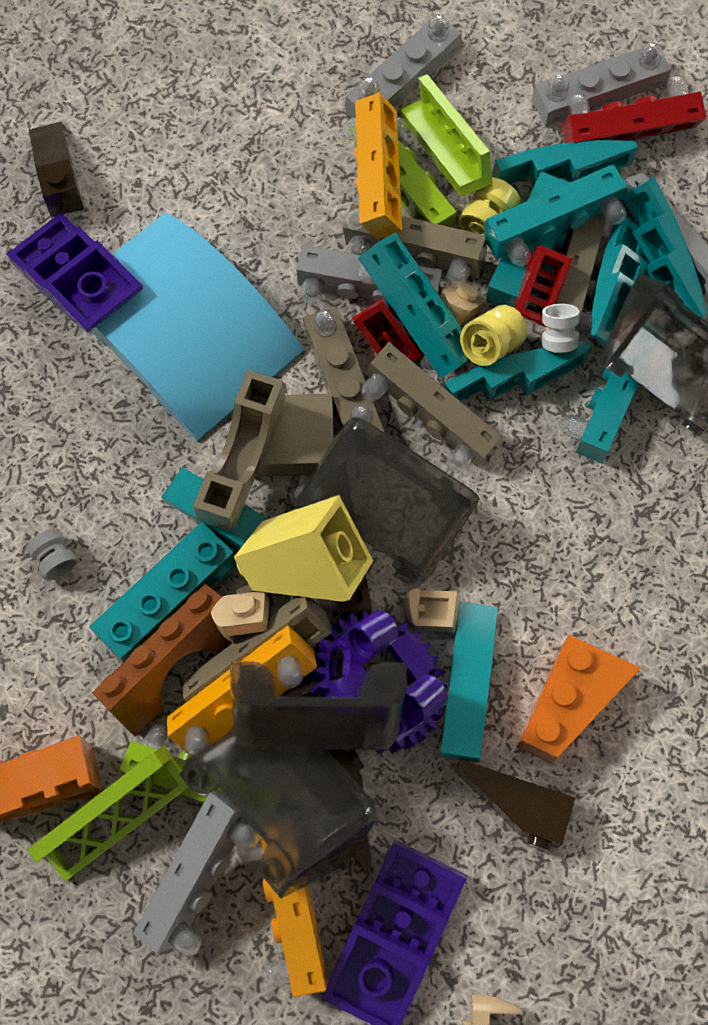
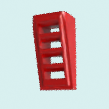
(554, 259)

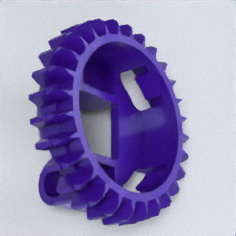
(362, 640)

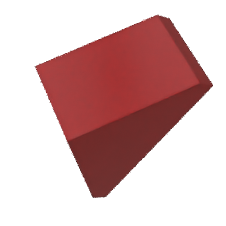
(382, 325)

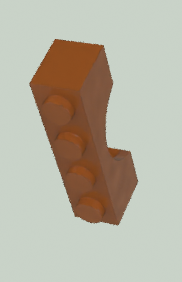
(135, 686)

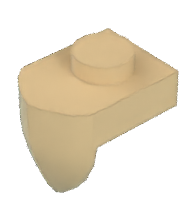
(462, 302)
(432, 610)
(241, 614)
(483, 1005)

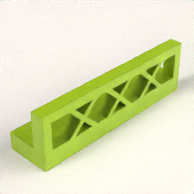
(448, 139)
(97, 809)

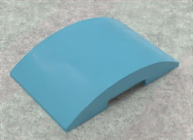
(193, 325)

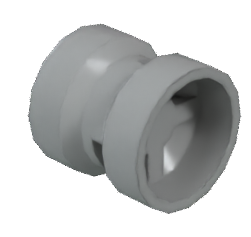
(51, 554)

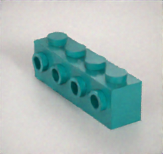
(163, 590)

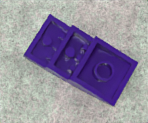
(74, 272)
(394, 937)

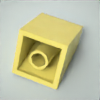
(306, 553)

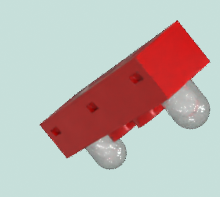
(637, 120)

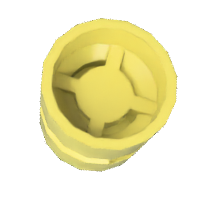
(487, 203)
(493, 335)

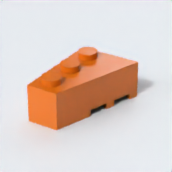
(572, 696)
(48, 778)

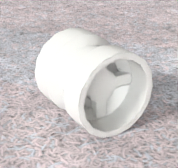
(560, 328)

